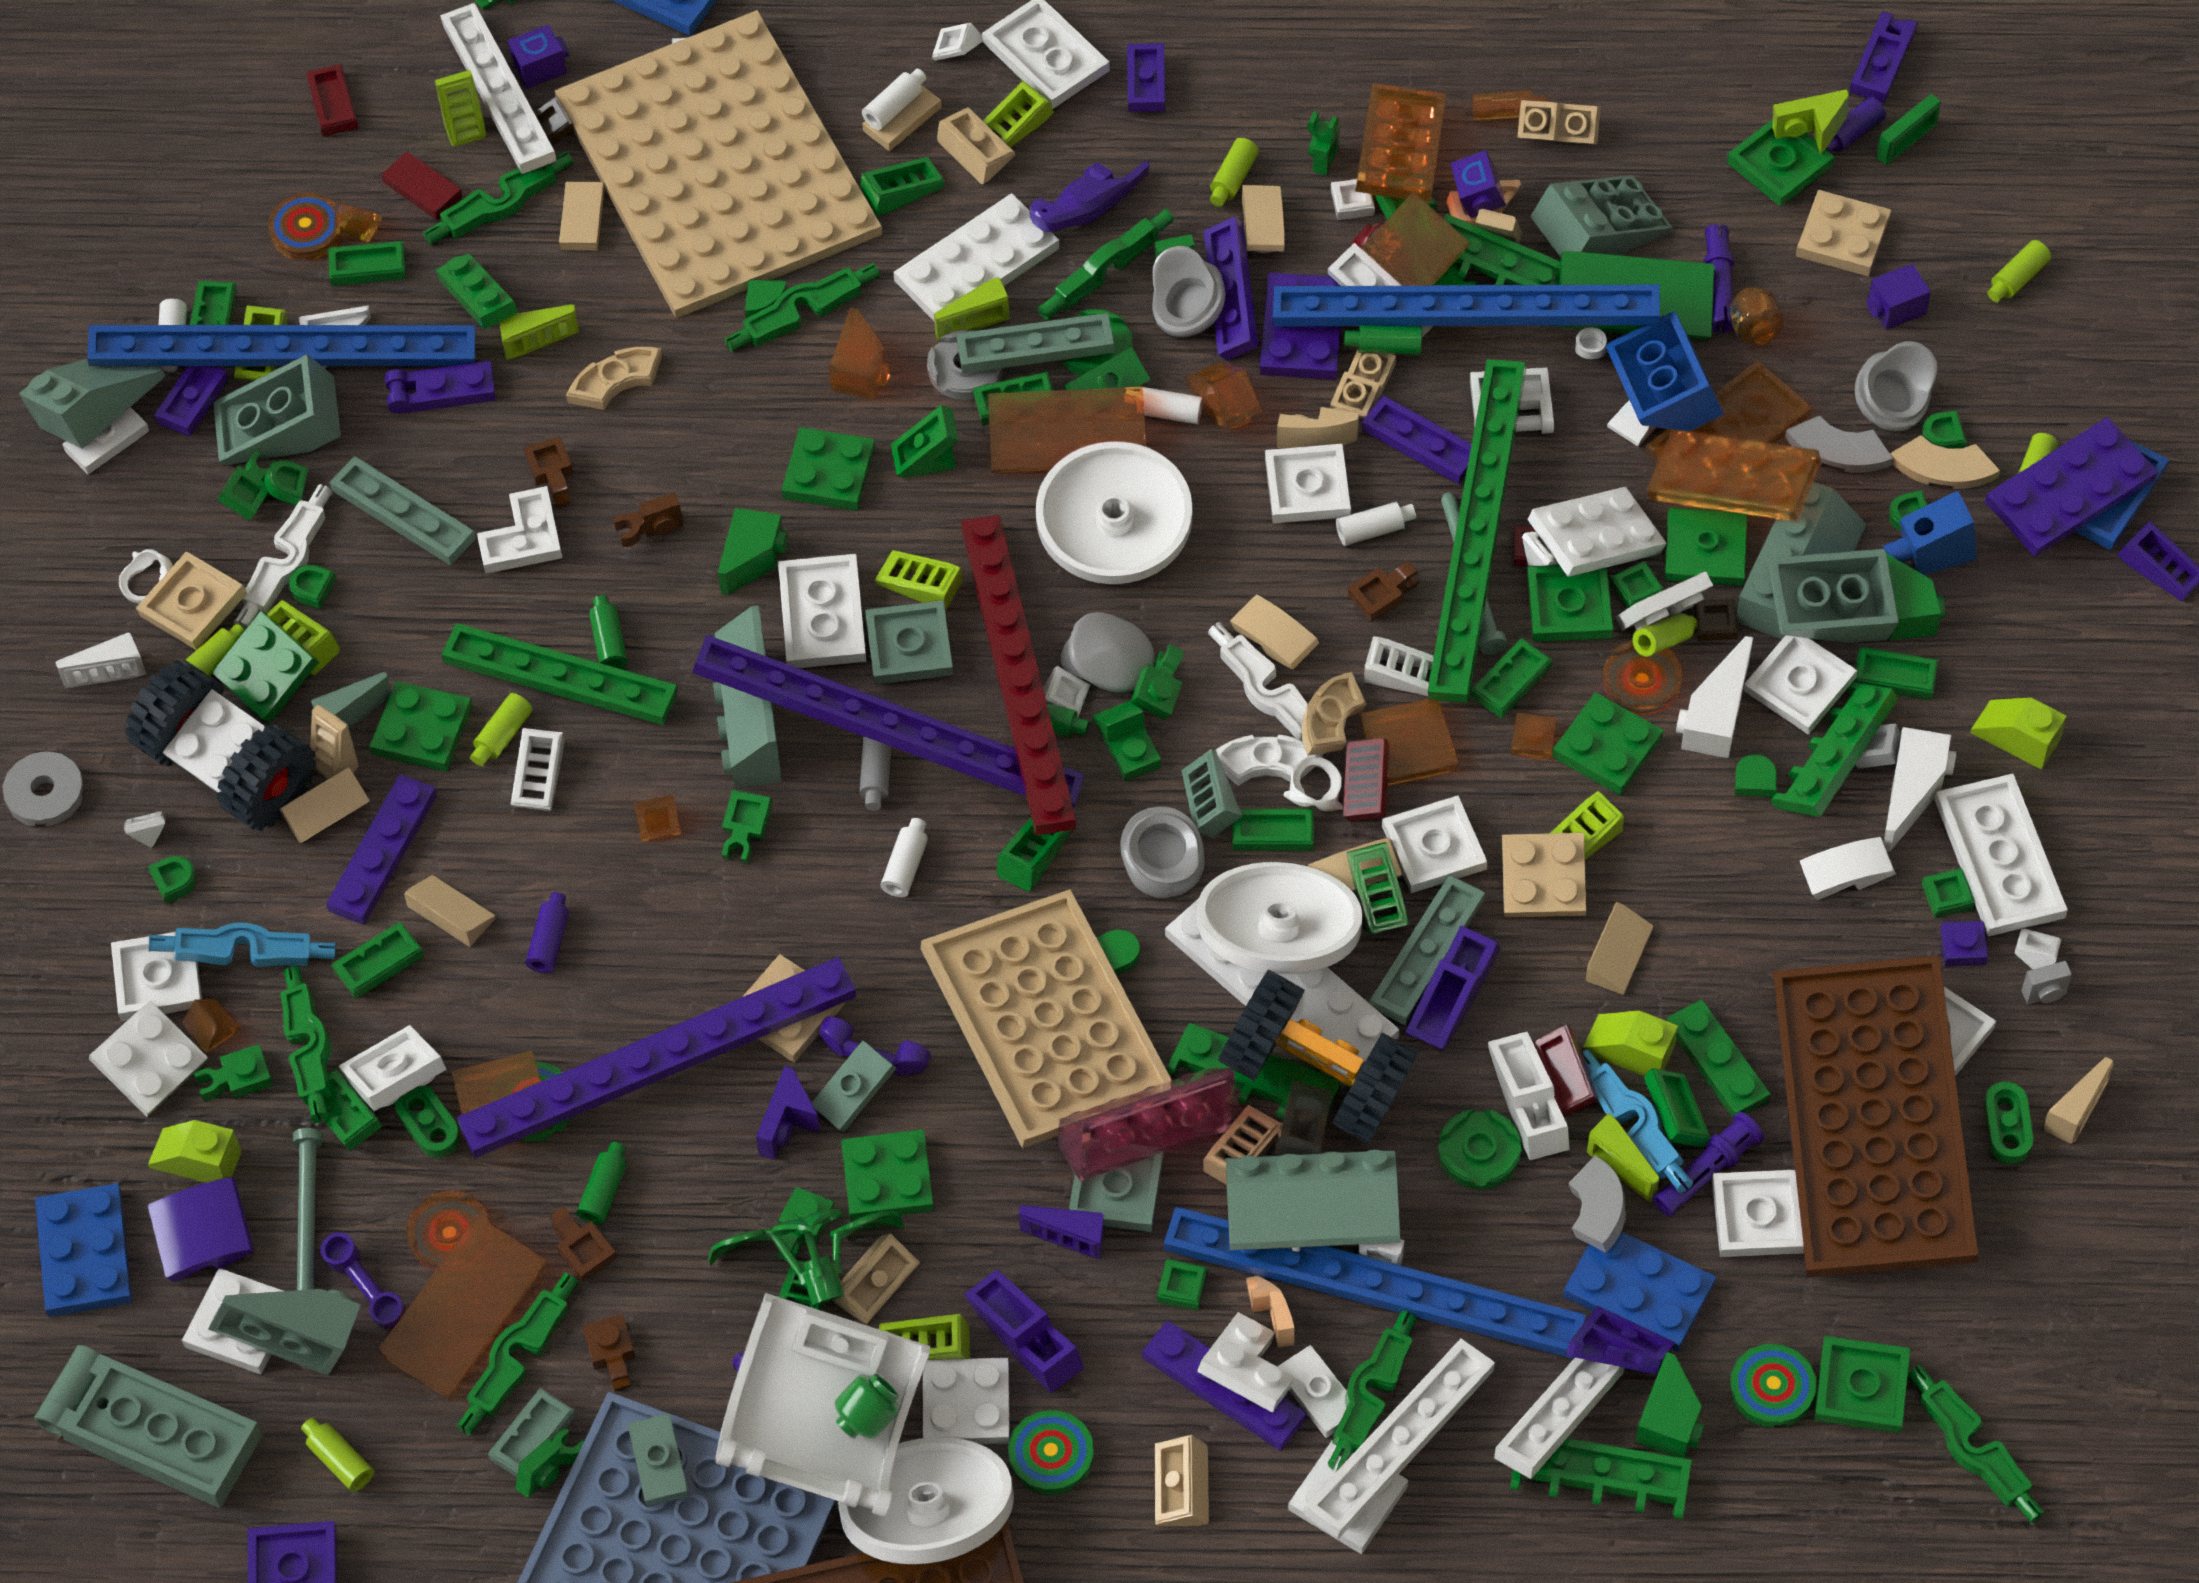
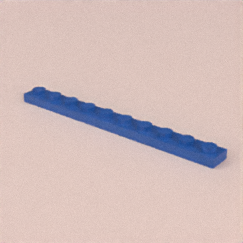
(1467, 305)
(281, 345)
(1381, 1285)

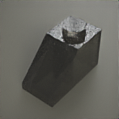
(1303, 1120)

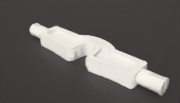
(293, 540)
(1256, 674)

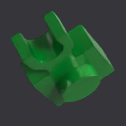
(245, 488)
(745, 819)
(241, 1073)

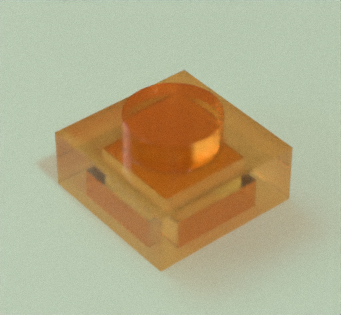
(1533, 736)

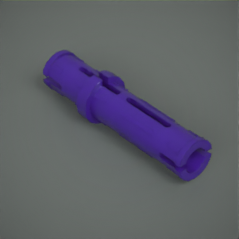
(1719, 254)

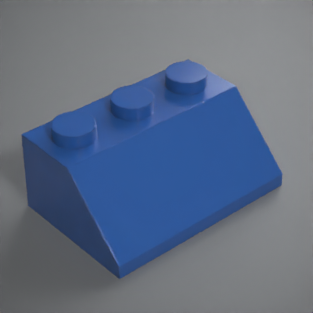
(1664, 376)

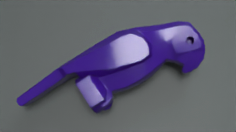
(1085, 198)

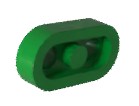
(429, 1123)
(2010, 1125)

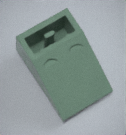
(1599, 216)

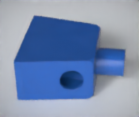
(1936, 536)

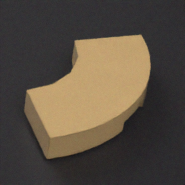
(609, 377)
(1944, 466)
(1327, 714)

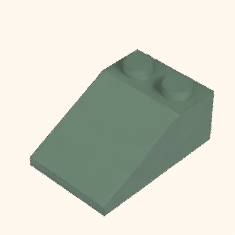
(85, 399)
(278, 414)
(1834, 596)
(294, 1325)

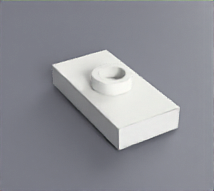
(109, 442)
(1316, 1389)

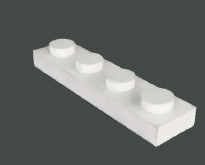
(1556, 1415)

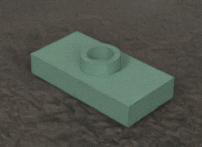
(853, 1086)
(535, 1423)
(658, 1460)

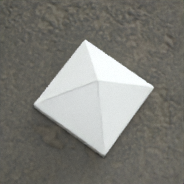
(1537, 551)
(146, 827)

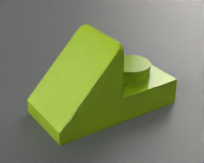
(1815, 114)

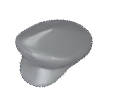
(1186, 292)
(1896, 386)
(1107, 652)
(1162, 852)

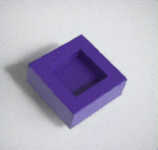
(1963, 943)

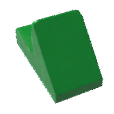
(927, 445)
(1127, 740)

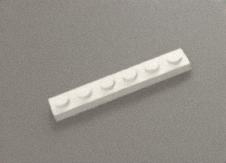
(498, 88)
(1398, 1439)

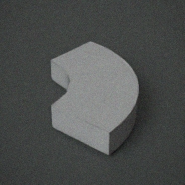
(1841, 449)
(1602, 1204)

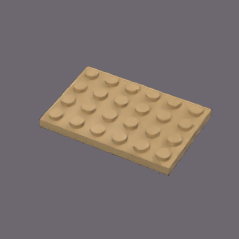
(1043, 1013)

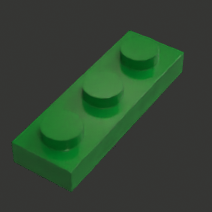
(476, 291)
(1718, 1059)

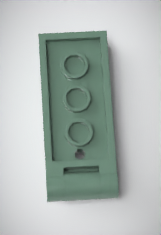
(149, 1426)

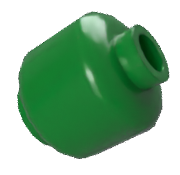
(866, 1406)

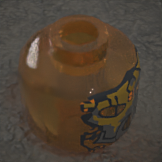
(1756, 316)

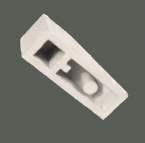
(1715, 705)
(1918, 774)

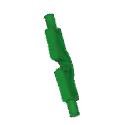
(482, 208)
(1116, 253)
(819, 297)
(309, 1061)
(505, 1372)
(1378, 1372)
(1989, 1461)

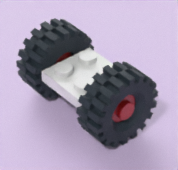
(246, 763)

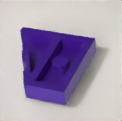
(1619, 1343)

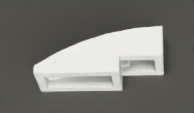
(1529, 1096)

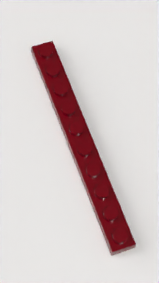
(1018, 676)

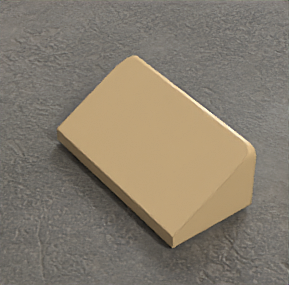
(974, 145)
(449, 909)
(1618, 949)
(876, 1278)
(1181, 1482)

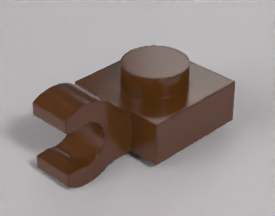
(550, 464)
(653, 518)
(1380, 592)
(582, 1247)
(610, 1347)

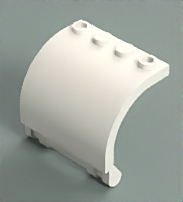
(785, 1398)

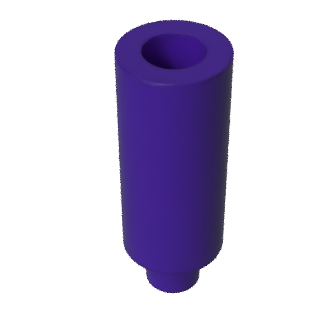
(1858, 122)
(548, 934)

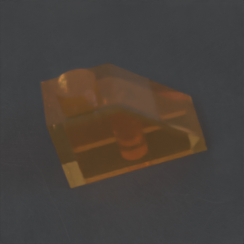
(858, 360)
(1225, 394)

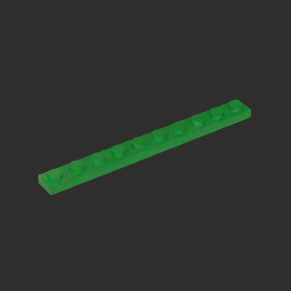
(1477, 531)

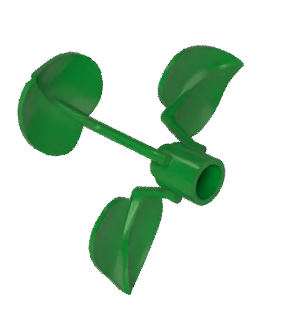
(820, 1275)

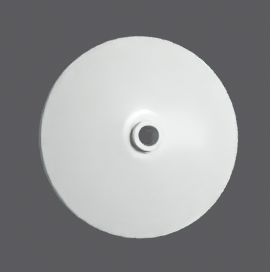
(1114, 512)
(1279, 918)
(942, 1504)

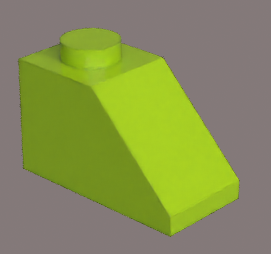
(2021, 728)
(1632, 1040)
(196, 1151)

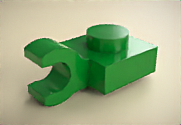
(1323, 143)
(1156, 688)
(800, 1205)
(541, 1465)

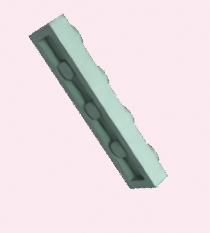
(1035, 343)
(402, 510)
(1430, 941)

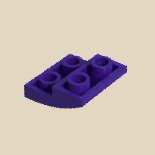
(200, 1228)

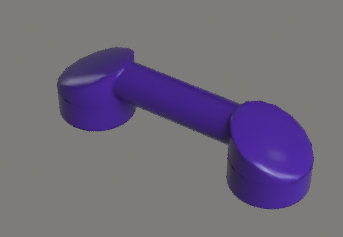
(909, 1059)
(344, 1257)

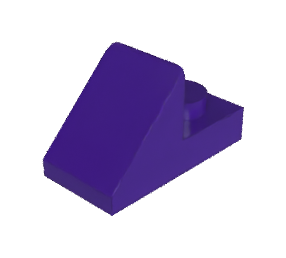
(786, 1109)

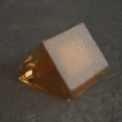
(355, 222)
(657, 818)
(209, 1023)

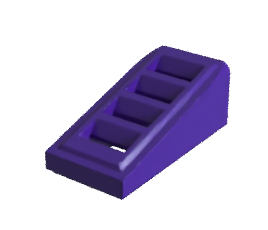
(2160, 544)
(1068, 1228)

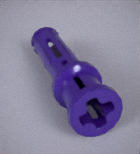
(1721, 1152)

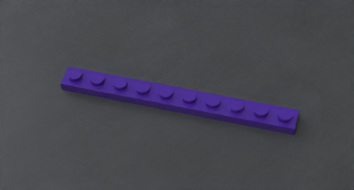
(866, 715)
(656, 1057)

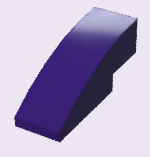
(1453, 988)
(1025, 1330)

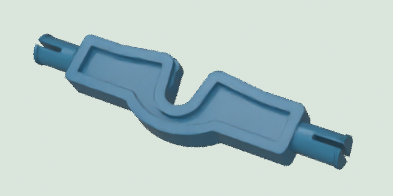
(218, 945)
(1647, 1131)

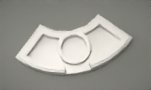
(1262, 756)

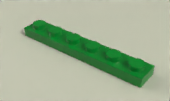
(560, 674)

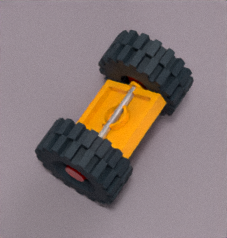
(1269, 1021)

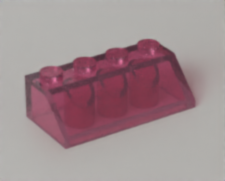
(1147, 1122)

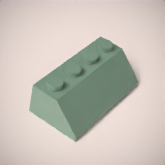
(1822, 527)
(747, 719)
(1312, 1200)

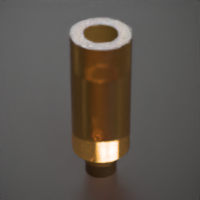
(1501, 104)

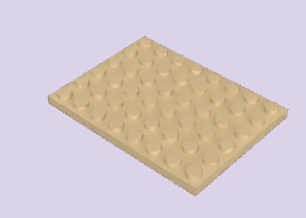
(718, 163)

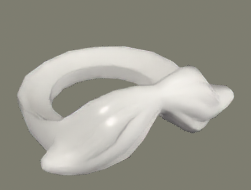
(140, 563)
(1330, 799)

